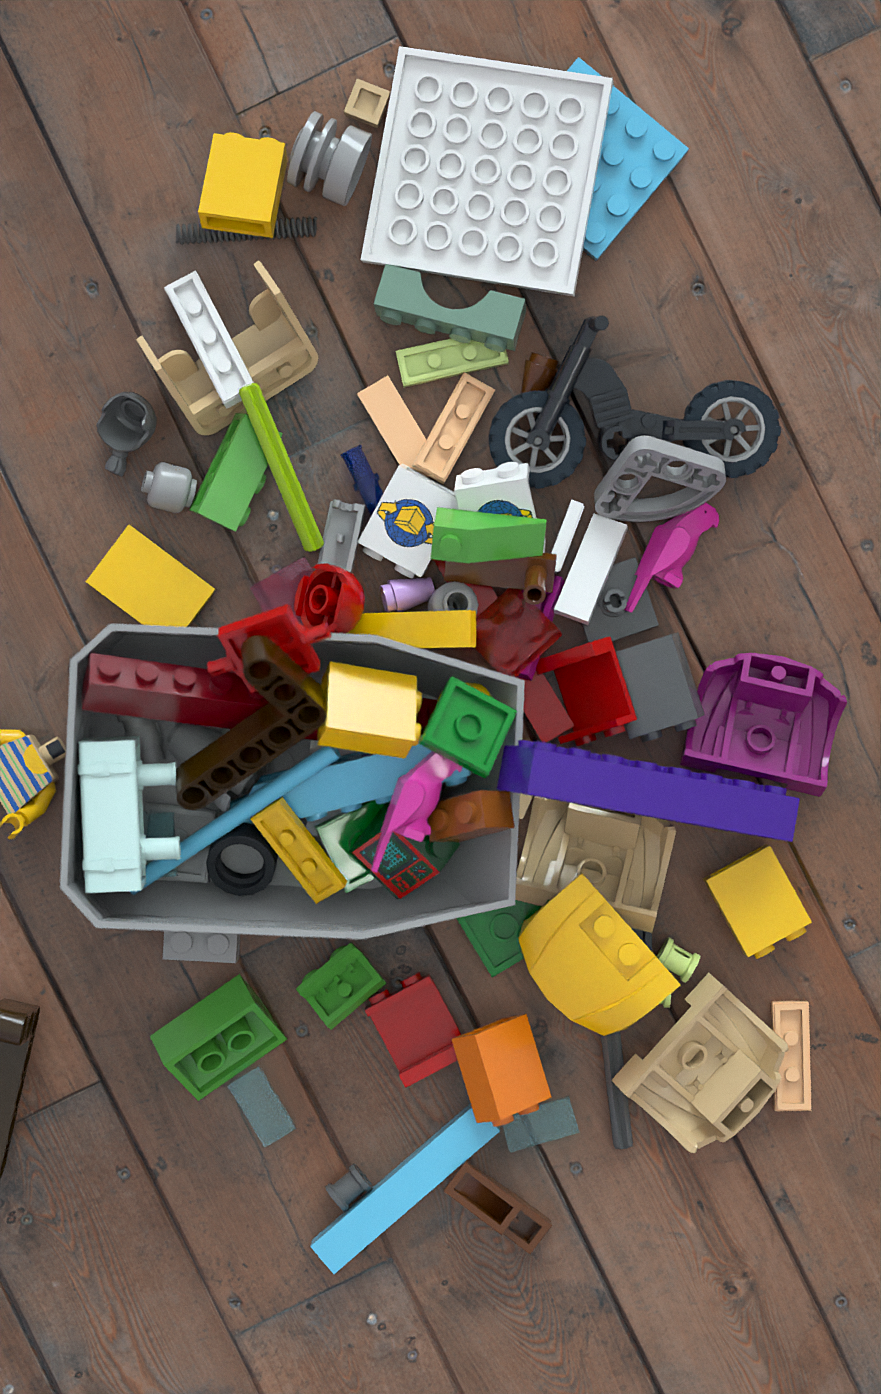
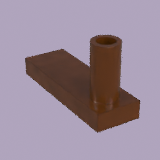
(530, 574)

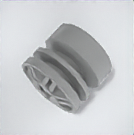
(329, 158)

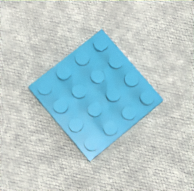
(631, 166)

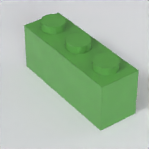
(232, 476)

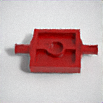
(280, 627)

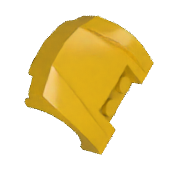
(592, 961)

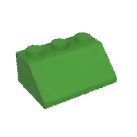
(217, 1038)

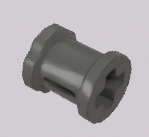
(349, 1187)

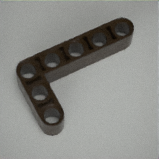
(292, 714)
(17, 1035)

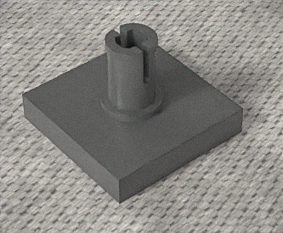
(609, 615)

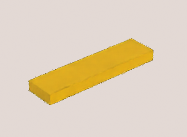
(422, 629)

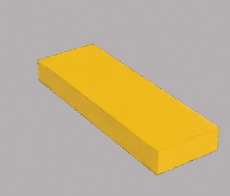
(299, 850)

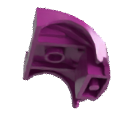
(766, 721)

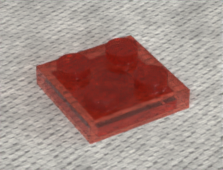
(513, 633)

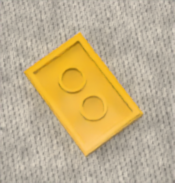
(149, 582)

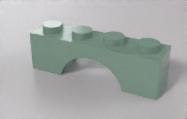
(491, 321)

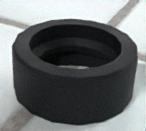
(235, 882)

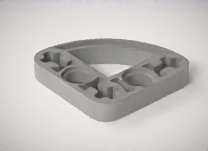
(650, 457)

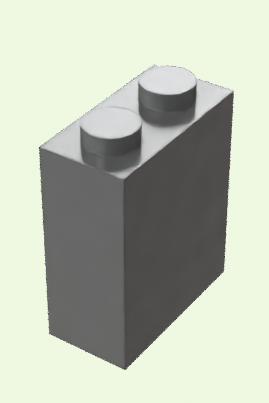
(659, 687)

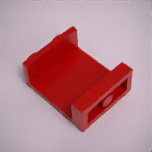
(591, 690)
(415, 1027)

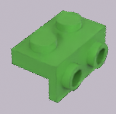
(340, 984)

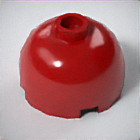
(330, 597)

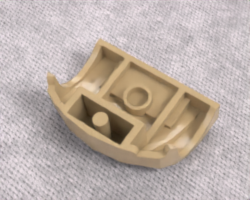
(614, 850)
(707, 1069)

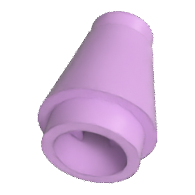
(405, 594)

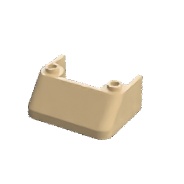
(271, 349)

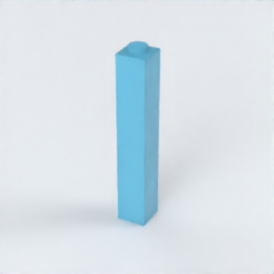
(402, 1189)

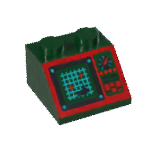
(405, 860)

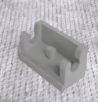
(342, 534)

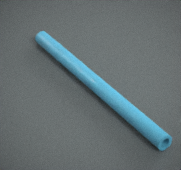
(243, 811)

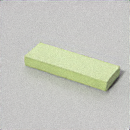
(445, 360)

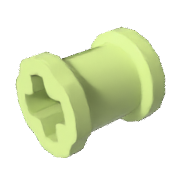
(677, 959)

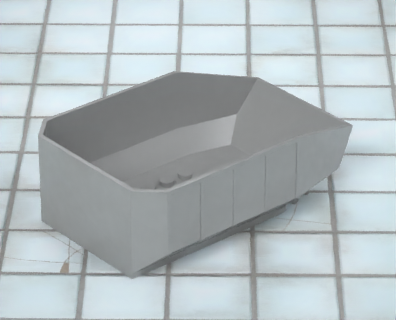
(472, 881)

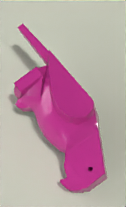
(671, 549)
(414, 801)

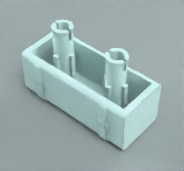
(113, 813)

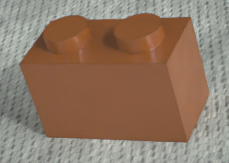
(471, 816)

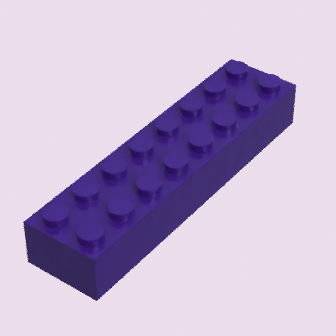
(647, 790)

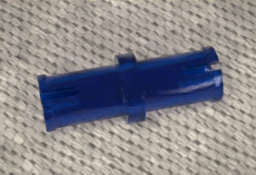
(365, 480)

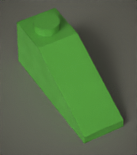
(484, 536)

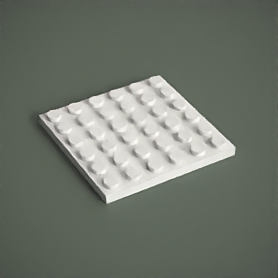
(487, 170)

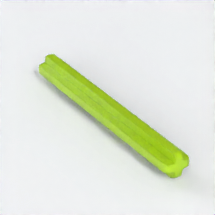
(281, 467)

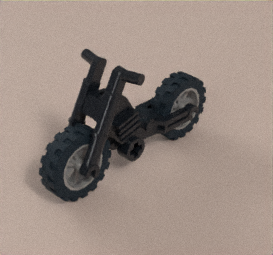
(613, 413)

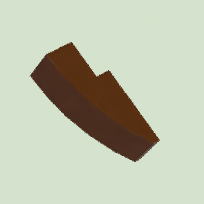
(498, 1207)

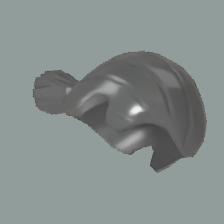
(125, 427)

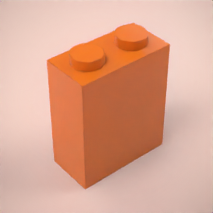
(501, 1070)

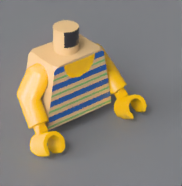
(27, 776)

